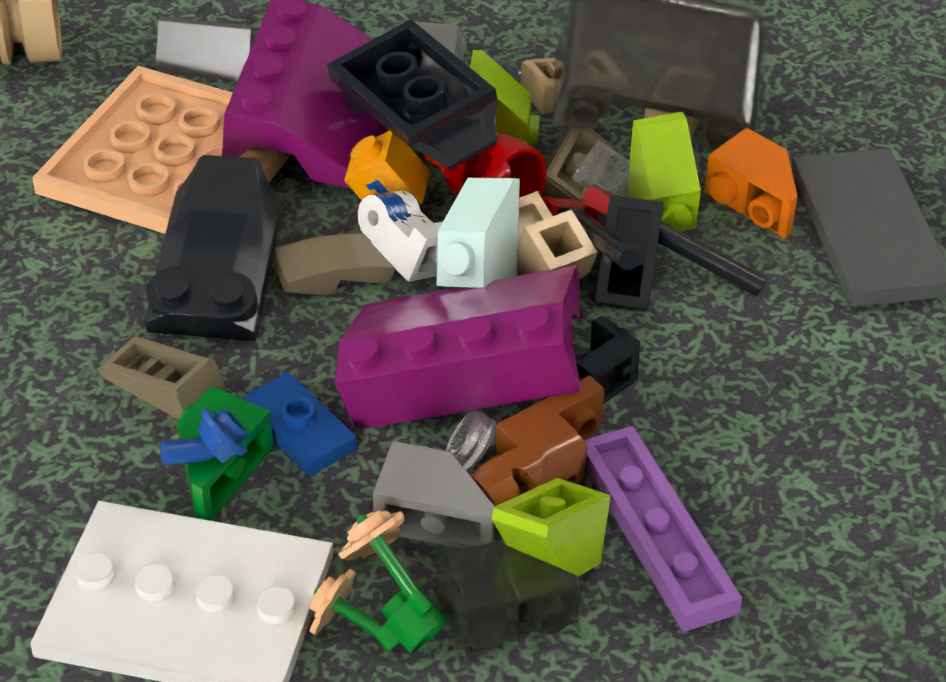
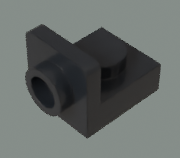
(611, 357)

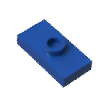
(303, 424)

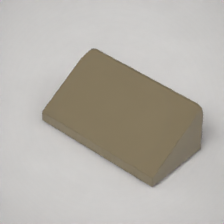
(564, 161)

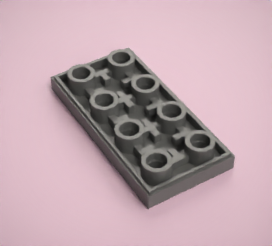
(871, 227)

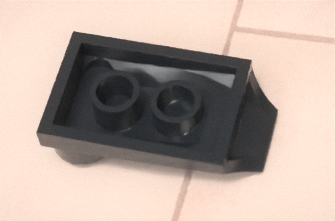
(420, 94)
(216, 252)

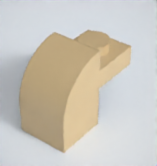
(550, 240)

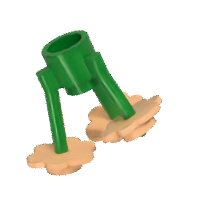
(409, 613)

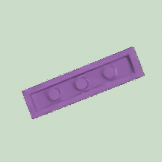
(661, 530)

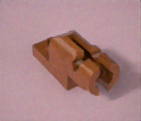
(542, 444)

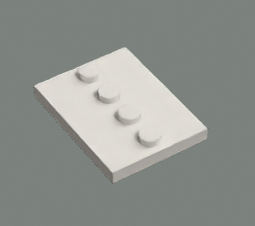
(182, 599)

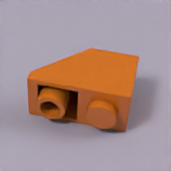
(754, 180)

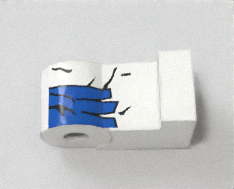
(401, 233)

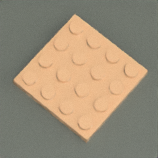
(143, 149)

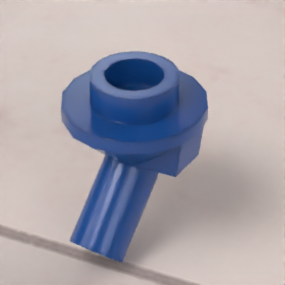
(220, 438)

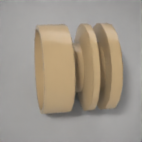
(33, 24)

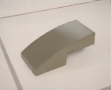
(322, 262)

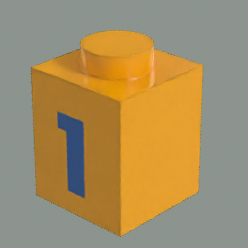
(385, 166)

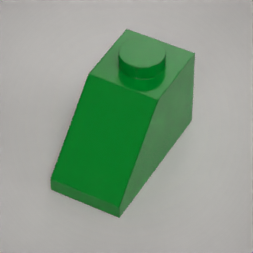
(215, 482)

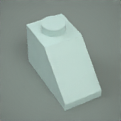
(480, 234)

